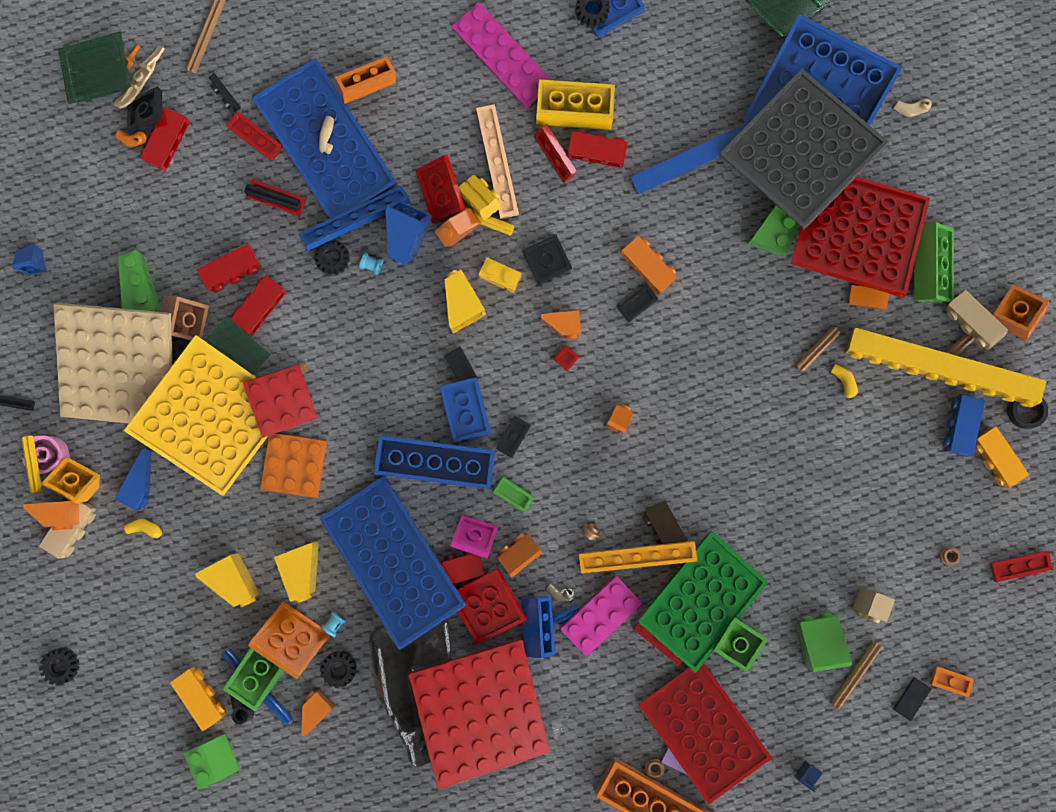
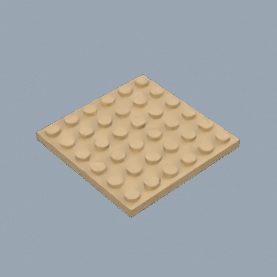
(109, 359)

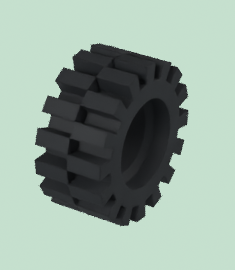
(592, 20)
(336, 268)
(49, 672)
(329, 677)

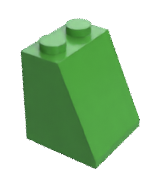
(823, 642)

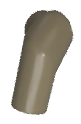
(560, 594)

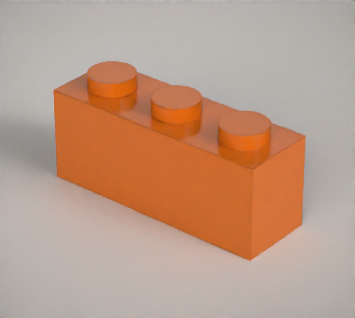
(365, 80)
(649, 264)

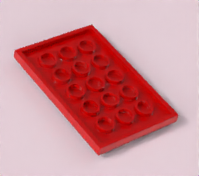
(705, 732)

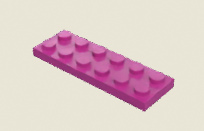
(501, 54)

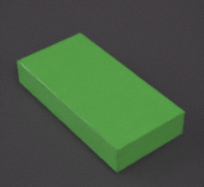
(513, 494)

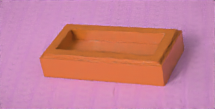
(867, 297)

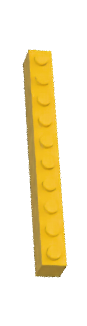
(946, 367)

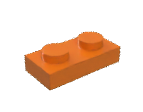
(951, 681)

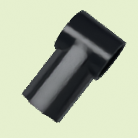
(237, 706)

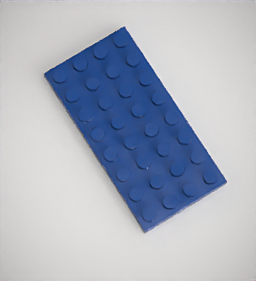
(296, 113)
(392, 562)

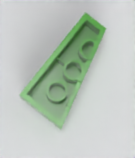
(775, 233)
(136, 283)

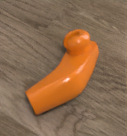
(131, 140)

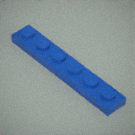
(351, 218)

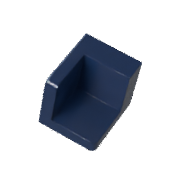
(808, 775)

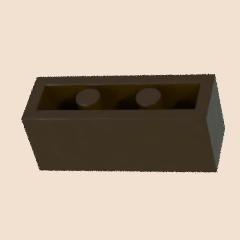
(664, 524)

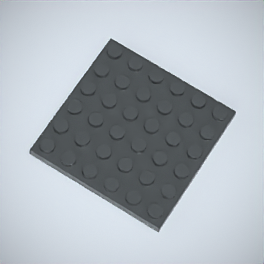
(803, 148)

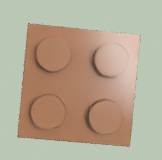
(186, 317)

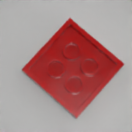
(280, 400)
(489, 606)

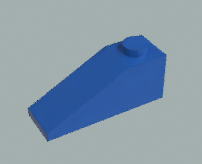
(136, 486)

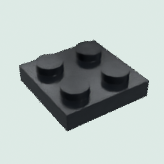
(144, 110)
(547, 259)

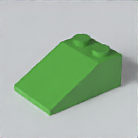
(253, 679)

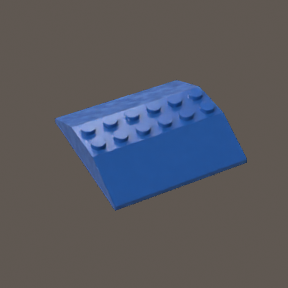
(840, 65)

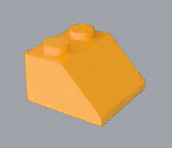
(73, 481)

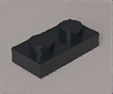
(218, 87)
(513, 436)

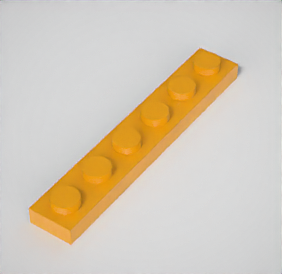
(638, 557)

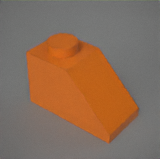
(457, 227)
(564, 323)
(620, 418)
(314, 710)

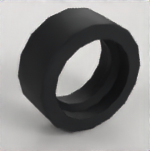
(1017, 421)

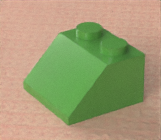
(740, 644)
(211, 761)

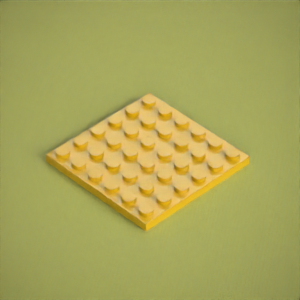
(201, 417)

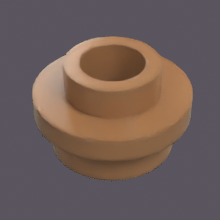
(590, 531)
(955, 559)
(657, 774)

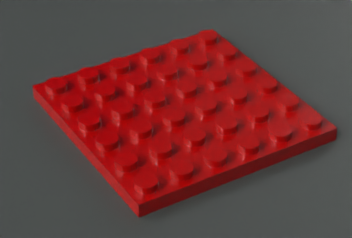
(865, 237)
(478, 713)

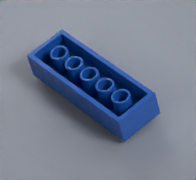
(434, 462)

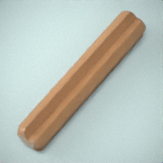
(817, 349)

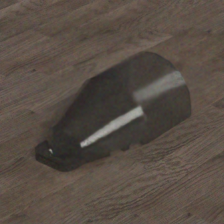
(393, 684)

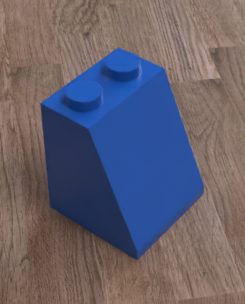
(405, 231)

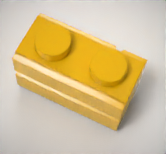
(479, 197)
(500, 275)

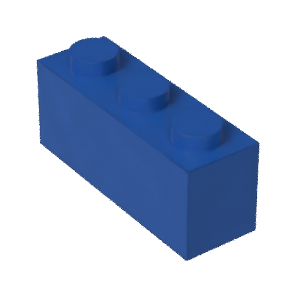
(964, 425)
(538, 627)

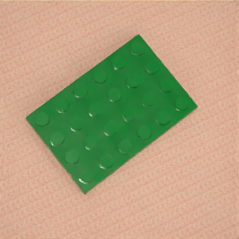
(702, 601)

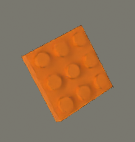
(293, 465)
(289, 640)

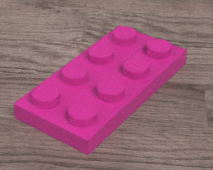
(600, 615)

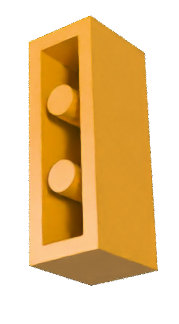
(1000, 458)
(198, 698)

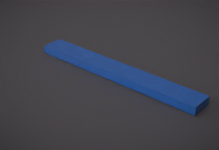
(683, 162)

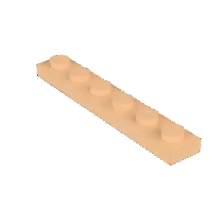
(497, 160)

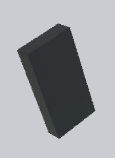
(637, 303)
(460, 365)
(912, 699)

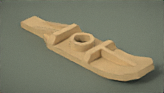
(139, 79)

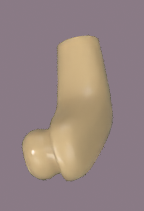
(912, 110)
(325, 133)

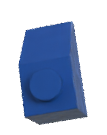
(29, 260)

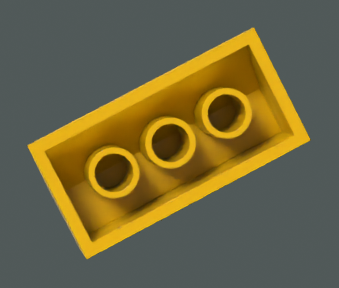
(575, 104)

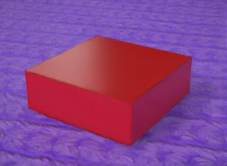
(566, 358)

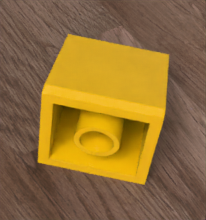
(461, 301)
(299, 571)
(230, 580)

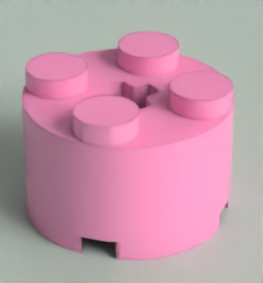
(55, 449)

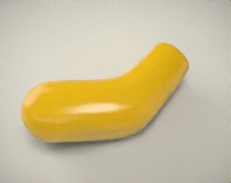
(847, 379)
(145, 526)

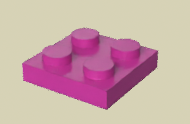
(474, 536)

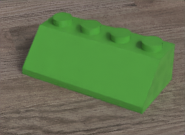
(934, 265)

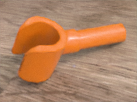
(131, 56)

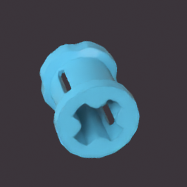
(371, 263)
(333, 624)

